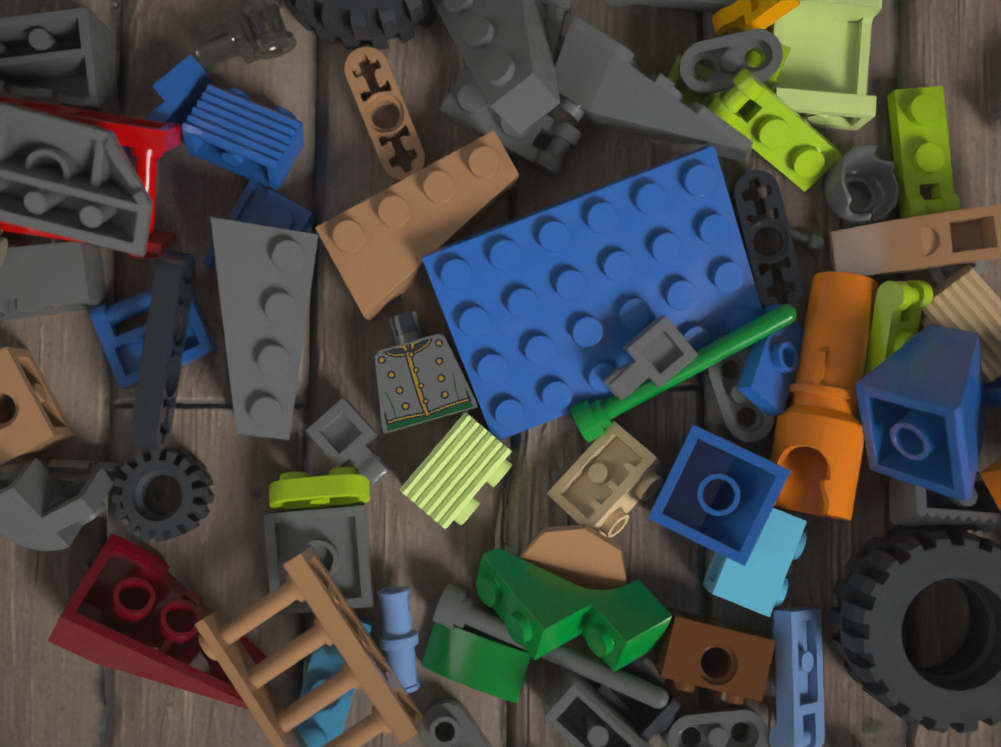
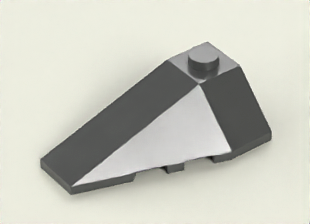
(610, 91)

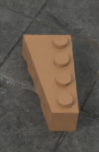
(384, 236)

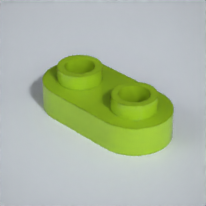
(300, 491)

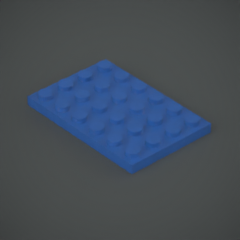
(564, 288)

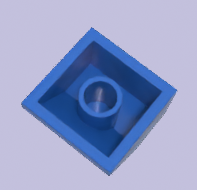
(719, 495)

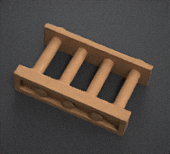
(334, 624)

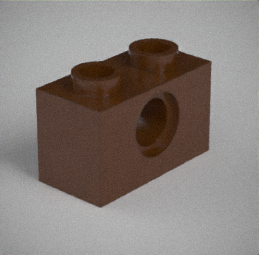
(743, 662)

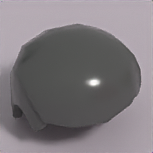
(861, 187)

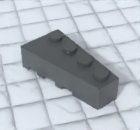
(50, 279)
(264, 312)

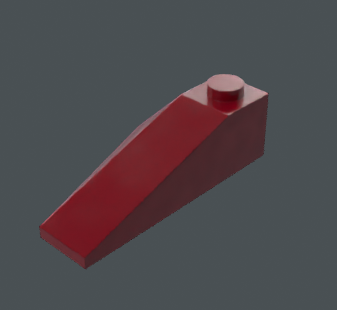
(143, 623)

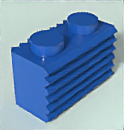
(243, 135)

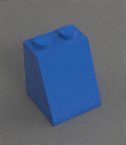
(927, 411)

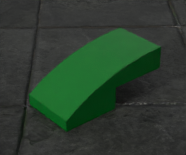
(477, 661)

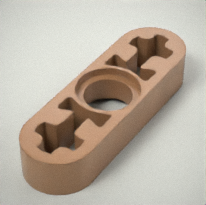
(367, 108)

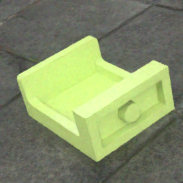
(827, 61)

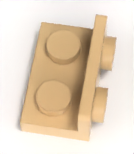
(608, 481)

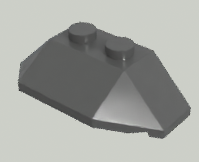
(70, 181)

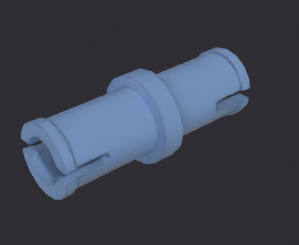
(398, 635)

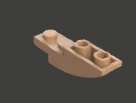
(919, 242)

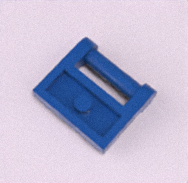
(126, 350)

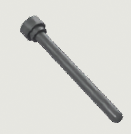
(459, 610)

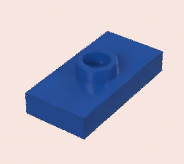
(772, 368)

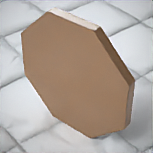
(578, 556)

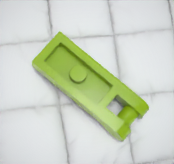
(776, 131)
(921, 151)
(895, 318)

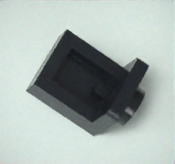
(643, 717)

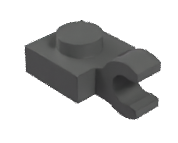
(655, 354)
(345, 437)

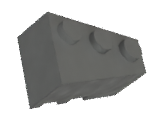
(59, 60)

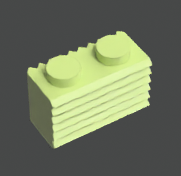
(456, 471)

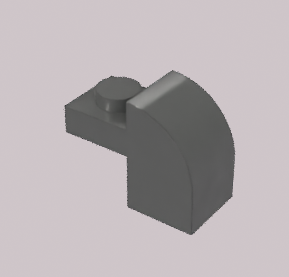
(44, 513)

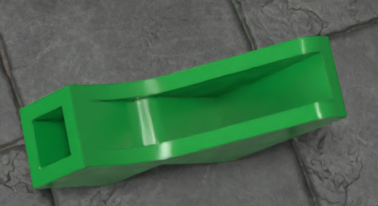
(549, 611)

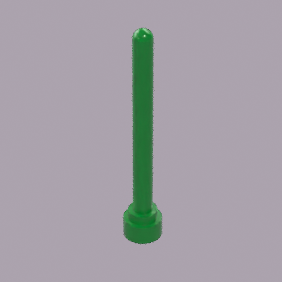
(597, 415)

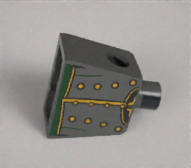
(418, 377)

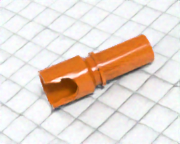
(820, 429)

